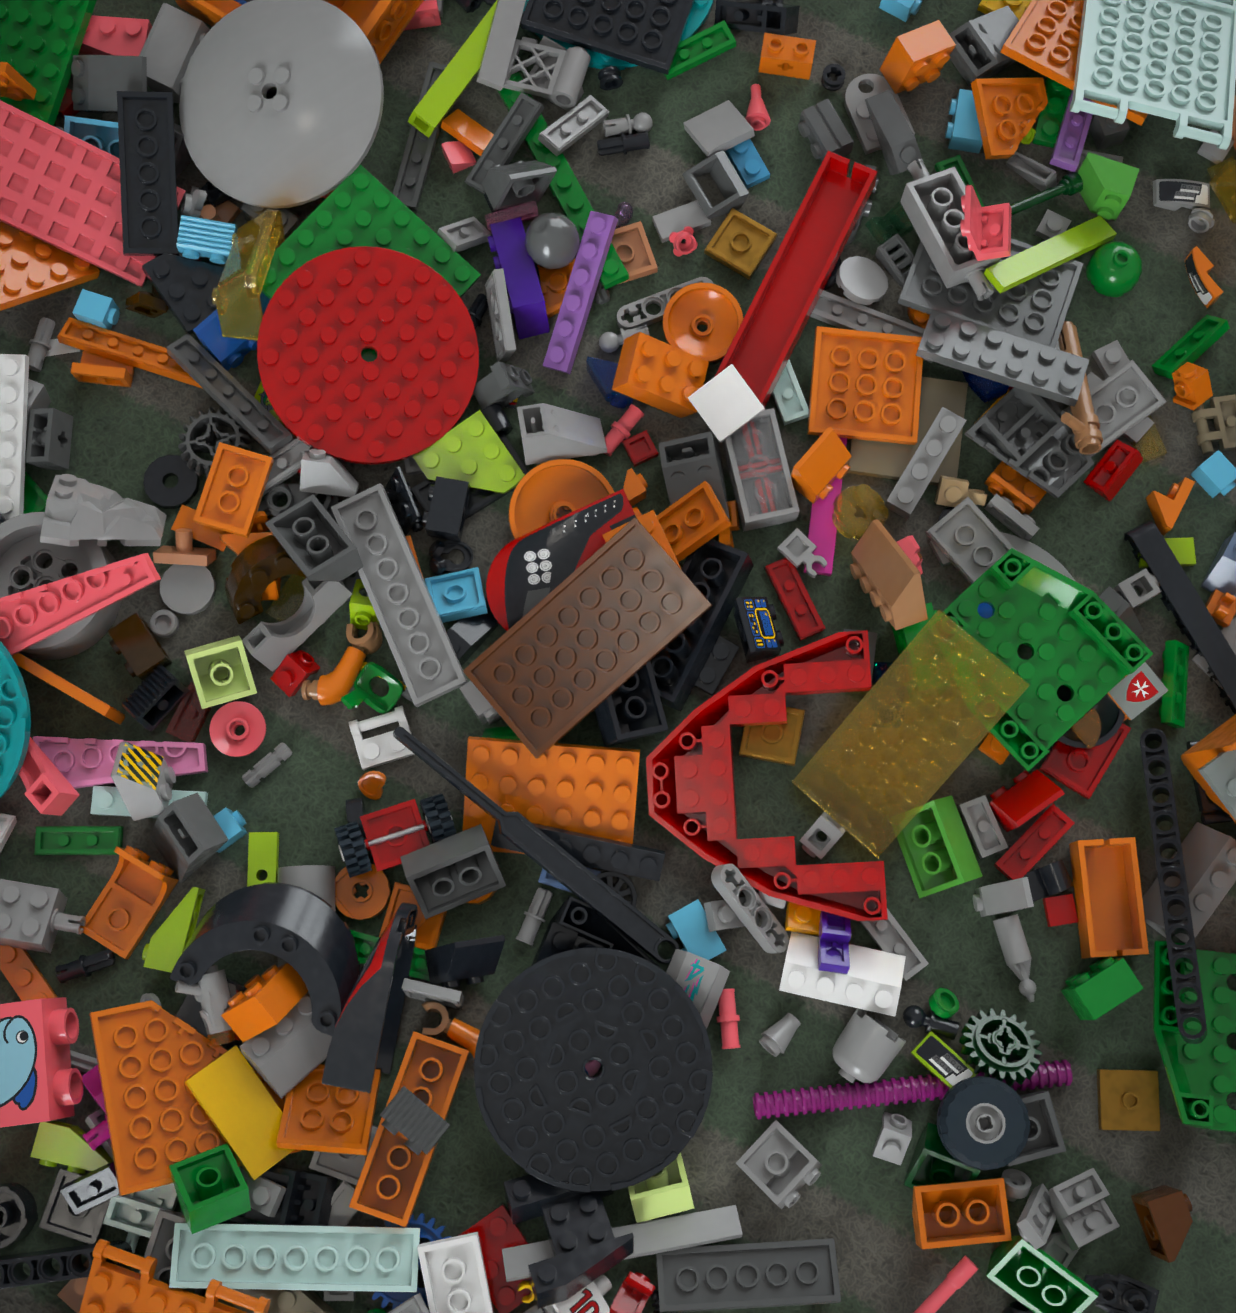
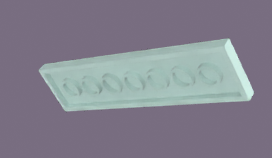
(296, 1257)

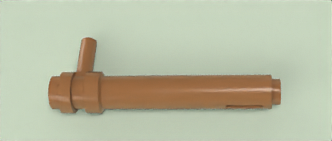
(1083, 420)

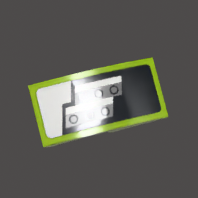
(942, 1060)

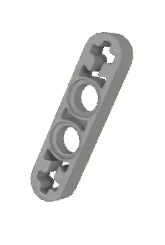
(660, 298)
(730, 893)

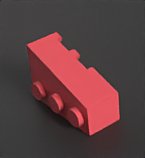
(115, 36)

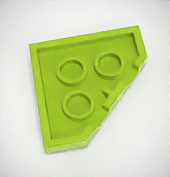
(472, 455)

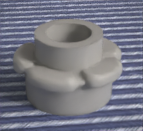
(1201, 220)

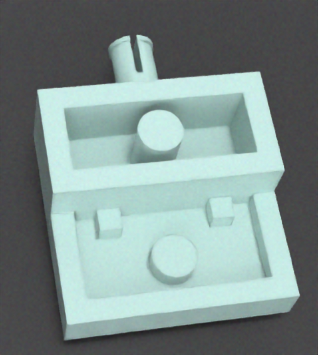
(139, 1210)

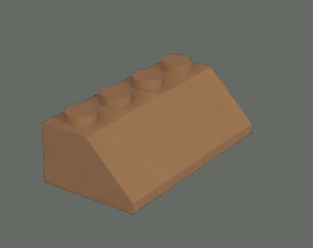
(888, 577)

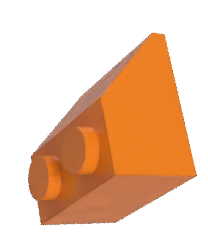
(821, 466)

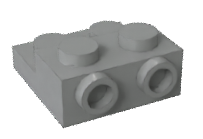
(780, 1165)

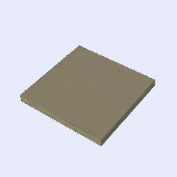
(891, 459)

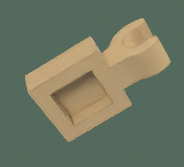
(954, 490)

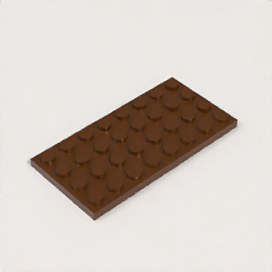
(587, 638)

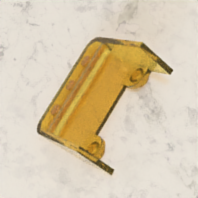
(245, 274)

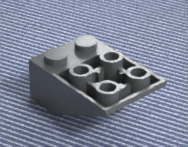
(980, 45)
(690, 462)
(187, 835)

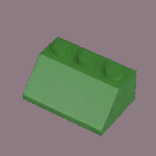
(938, 848)

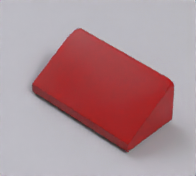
(1114, 469)

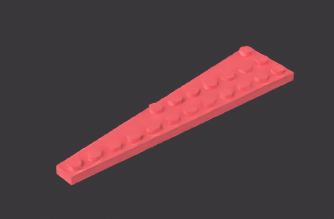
(49, 608)

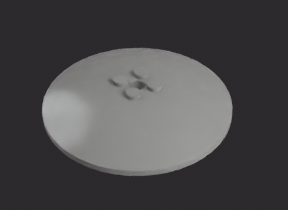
(314, 126)

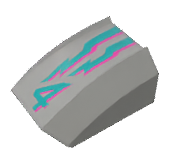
(700, 980)

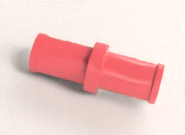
(622, 428)
(728, 1019)

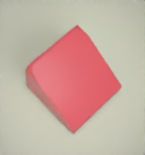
(458, 156)

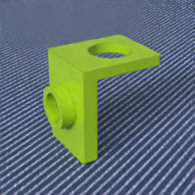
(361, 608)

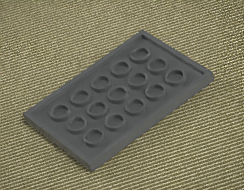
(1026, 311)

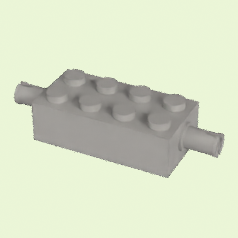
(936, 215)
(33, 916)

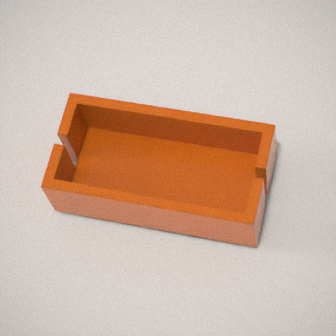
(1108, 898)

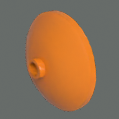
(703, 305)

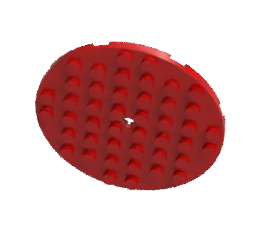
(355, 303)

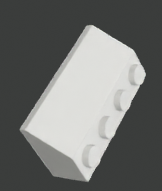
(870, 984)

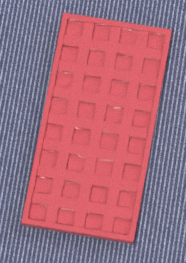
(64, 193)

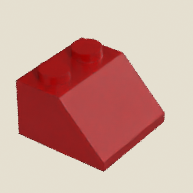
(1024, 799)

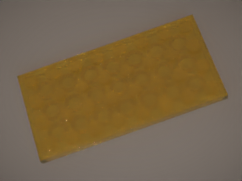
(910, 733)

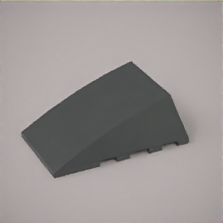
(1032, 440)

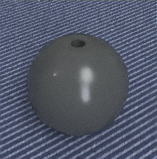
(552, 241)

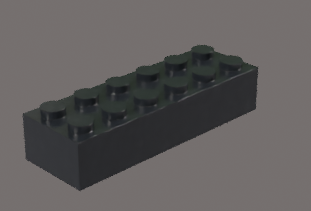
(720, 576)

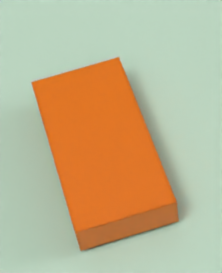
(467, 131)

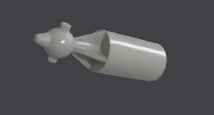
(1016, 952)

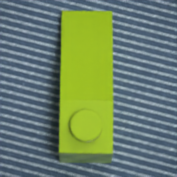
(174, 933)

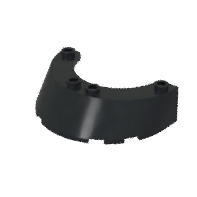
(288, 925)

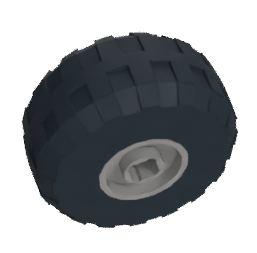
(983, 1123)

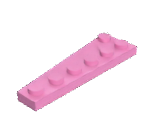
(91, 760)

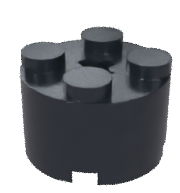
(19, 1213)

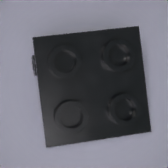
(403, 502)

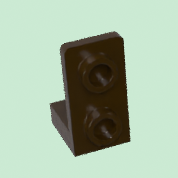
(147, 303)

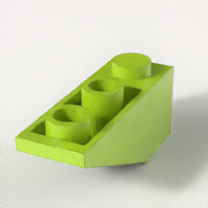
(65, 1145)

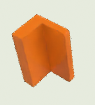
(102, 371)

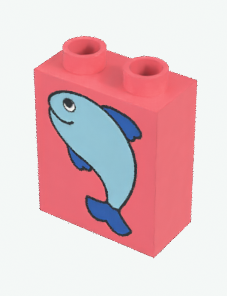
(37, 1062)

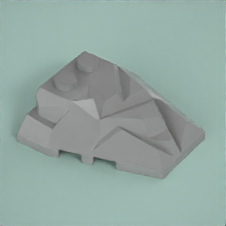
(93, 512)

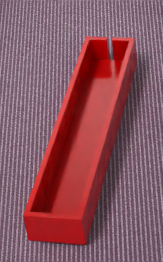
(799, 273)

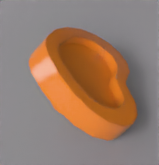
(259, 523)
(371, 784)

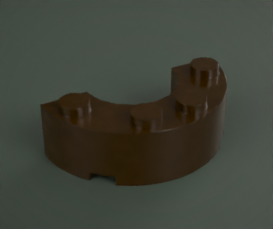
(253, 572)

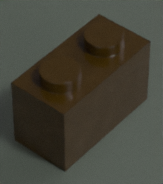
(138, 646)

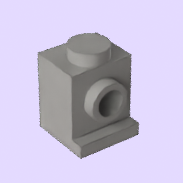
(1144, 582)
(816, 846)

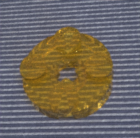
(844, 510)

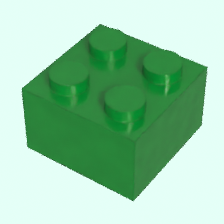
(1101, 988)

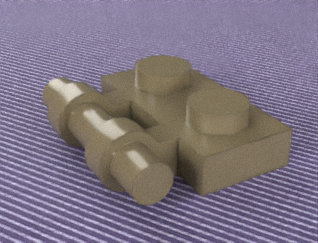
(1224, 416)

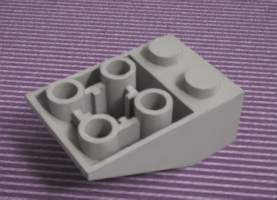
(558, 433)

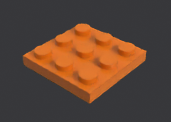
(328, 1116)

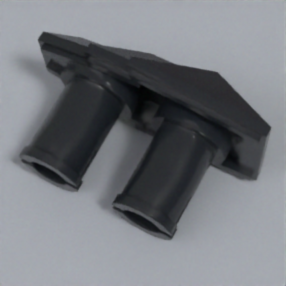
(1122, 1294)

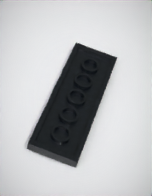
(147, 173)

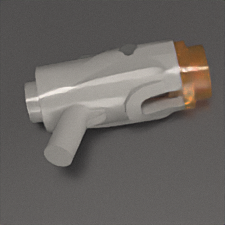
(213, 993)

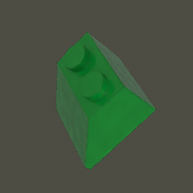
(210, 1188)

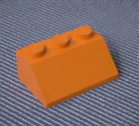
(960, 1213)

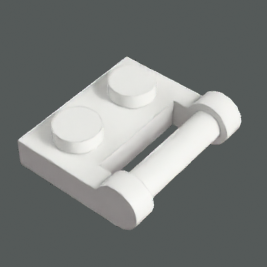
(383, 747)

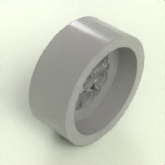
(25, 555)

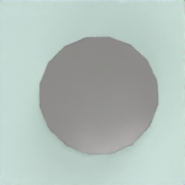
(862, 280)
(187, 588)

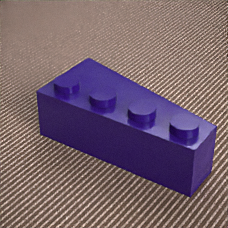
(521, 278)

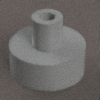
(1016, 1184)

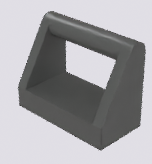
(725, 178)

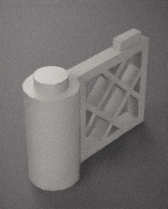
(566, 77)

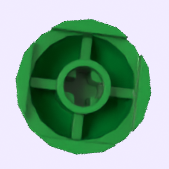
(1114, 269)

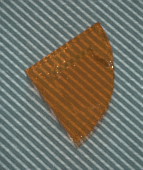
(1088, 728)

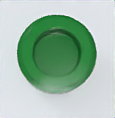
(944, 1003)

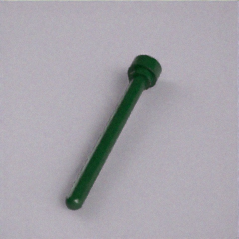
(1069, 185)

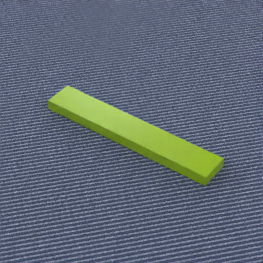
(1049, 254)

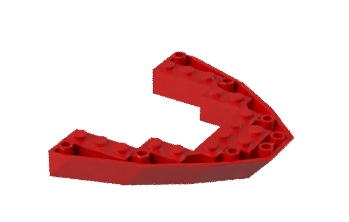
(695, 786)

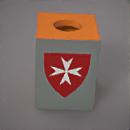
(1137, 691)

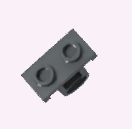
(503, 385)

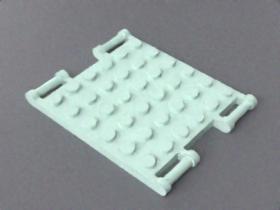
(1160, 61)

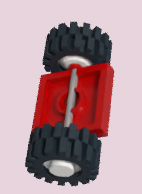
(393, 834)

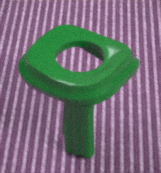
(363, 691)

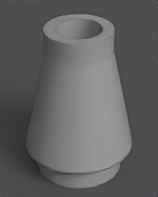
(779, 1035)

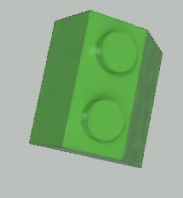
(1106, 185)

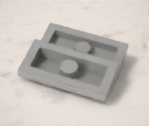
(1082, 1209)

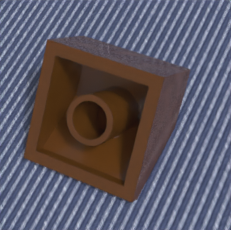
(1164, 1219)

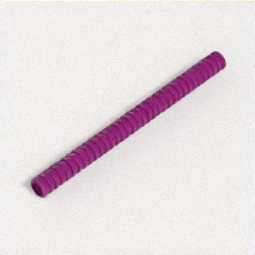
(887, 1092)

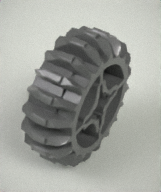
(193, 443)

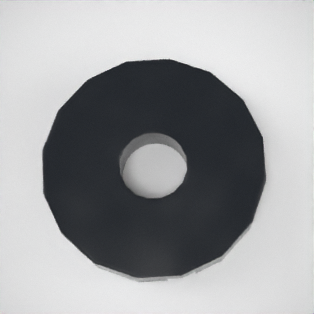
(155, 482)

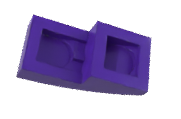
(834, 943)

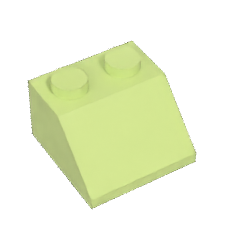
(220, 672)
(662, 1193)

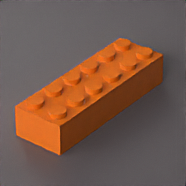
(392, 1170)

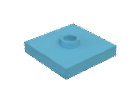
(457, 594)

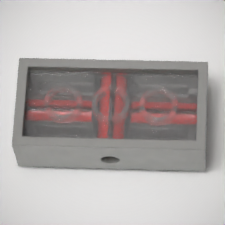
(760, 473)

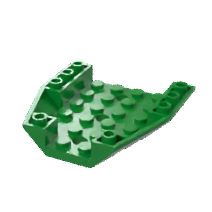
(1071, 640)
(1205, 1071)

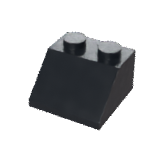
(464, 961)

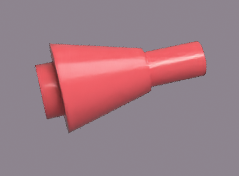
(757, 113)

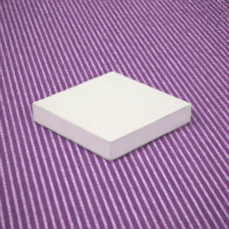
(726, 403)

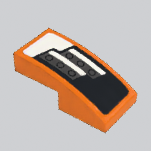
(1197, 269)

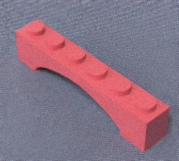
(45, 783)

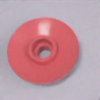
(228, 719)

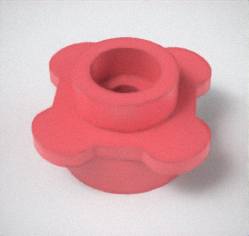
(683, 248)

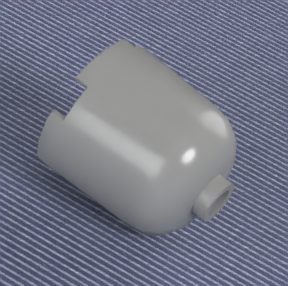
(865, 1048)

